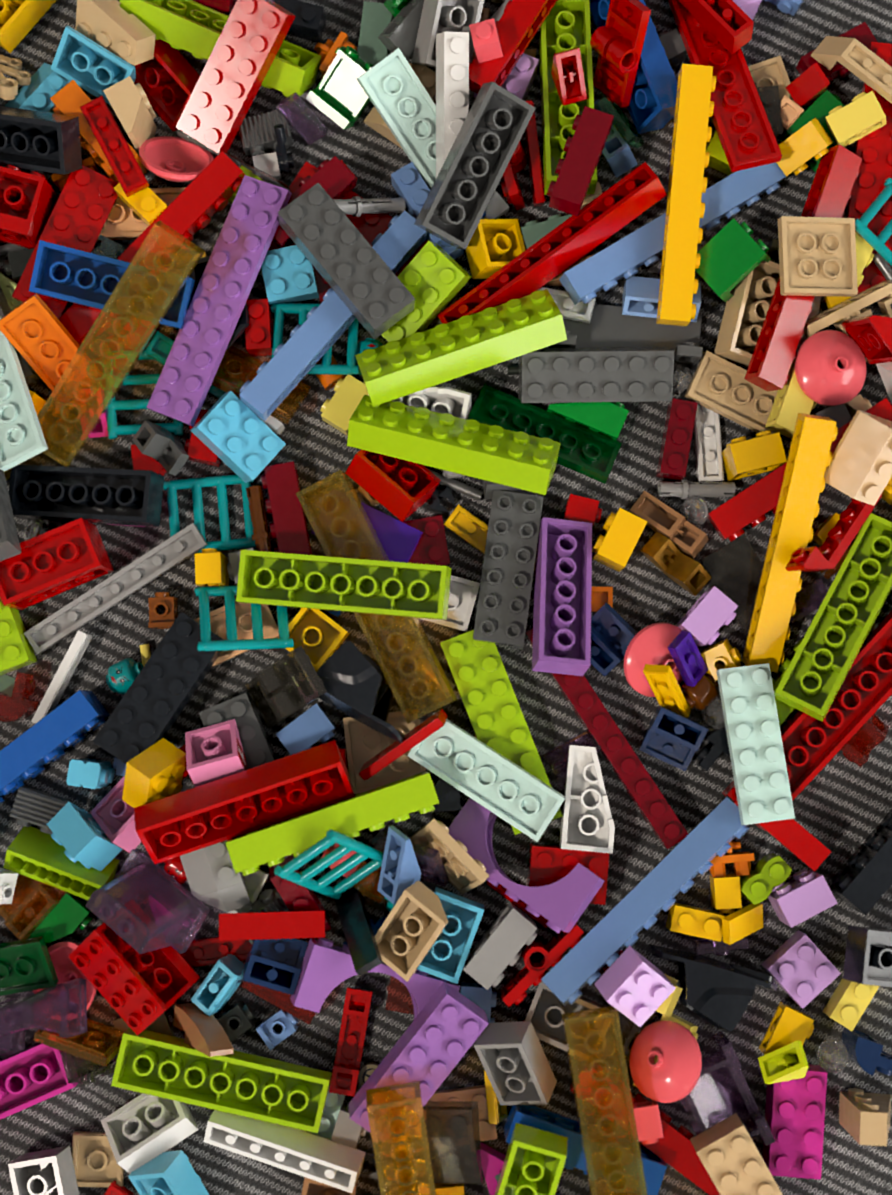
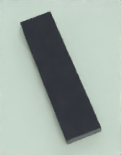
(358, 931)

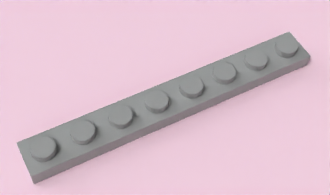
(115, 588)

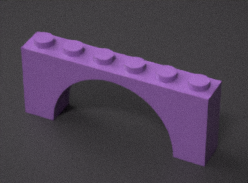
(558, 902)
(329, 965)

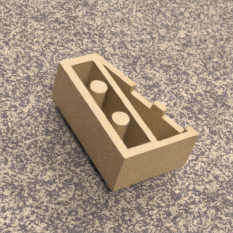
(115, 30)
(865, 1116)

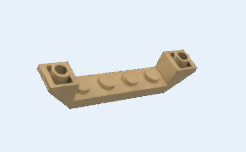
(857, 60)

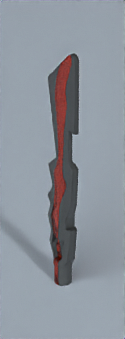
(237, 161)

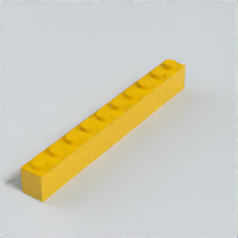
(685, 195)
(790, 531)

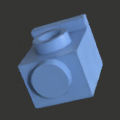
(269, 1034)

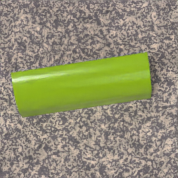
(44, 860)

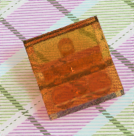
(29, 906)

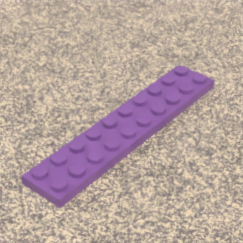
(219, 300)

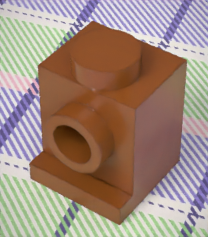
(164, 620)

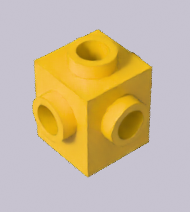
(723, 652)

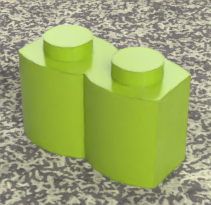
(768, 873)

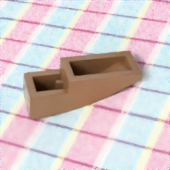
(670, 524)
(201, 1030)

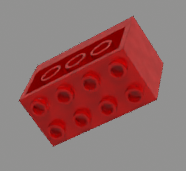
(24, 206)
(53, 564)
(133, 983)

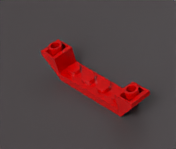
(836, 543)

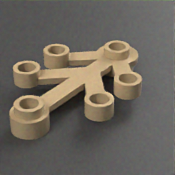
(9, 86)

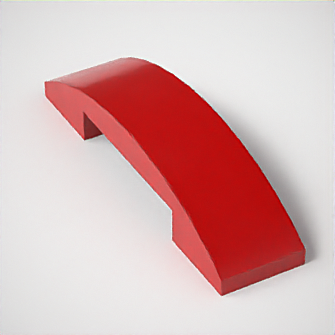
(351, 1041)

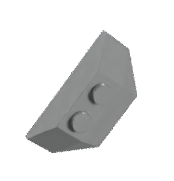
(214, 878)

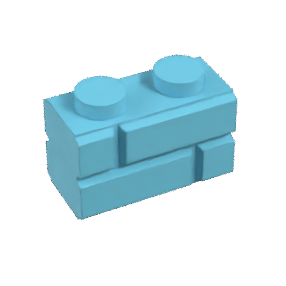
(90, 773)
(219, 985)

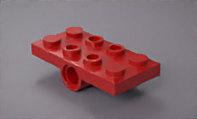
(620, 49)
(511, 184)
(534, 969)

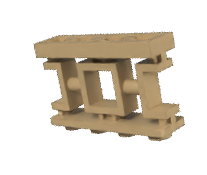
(851, 309)

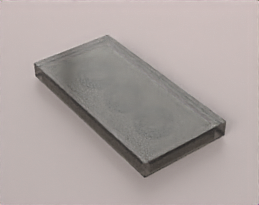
(737, 574)

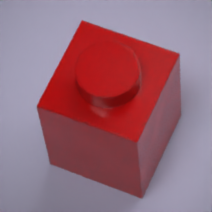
(582, 509)

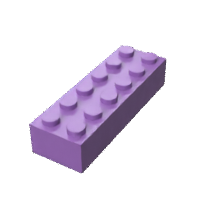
(562, 597)
(426, 1049)

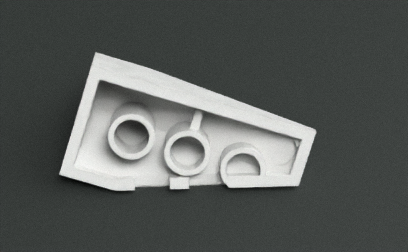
(441, 401)
(586, 809)

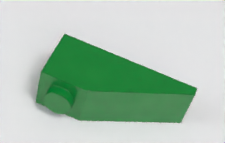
(597, 416)
(64, 919)

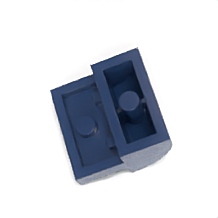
(609, 638)
(673, 738)
(275, 963)
(867, 1052)

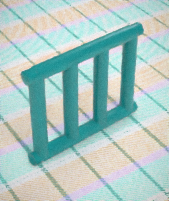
(877, 242)
(325, 366)
(114, 429)
(196, 485)
(232, 642)
(322, 884)

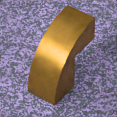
(676, 565)

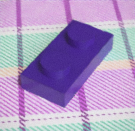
(687, 658)

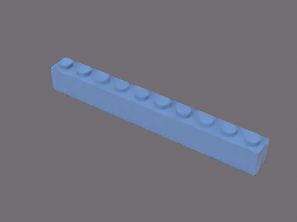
(646, 243)
(323, 326)
(644, 902)

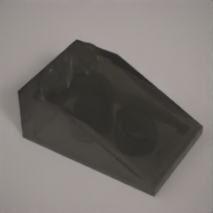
(454, 1141)

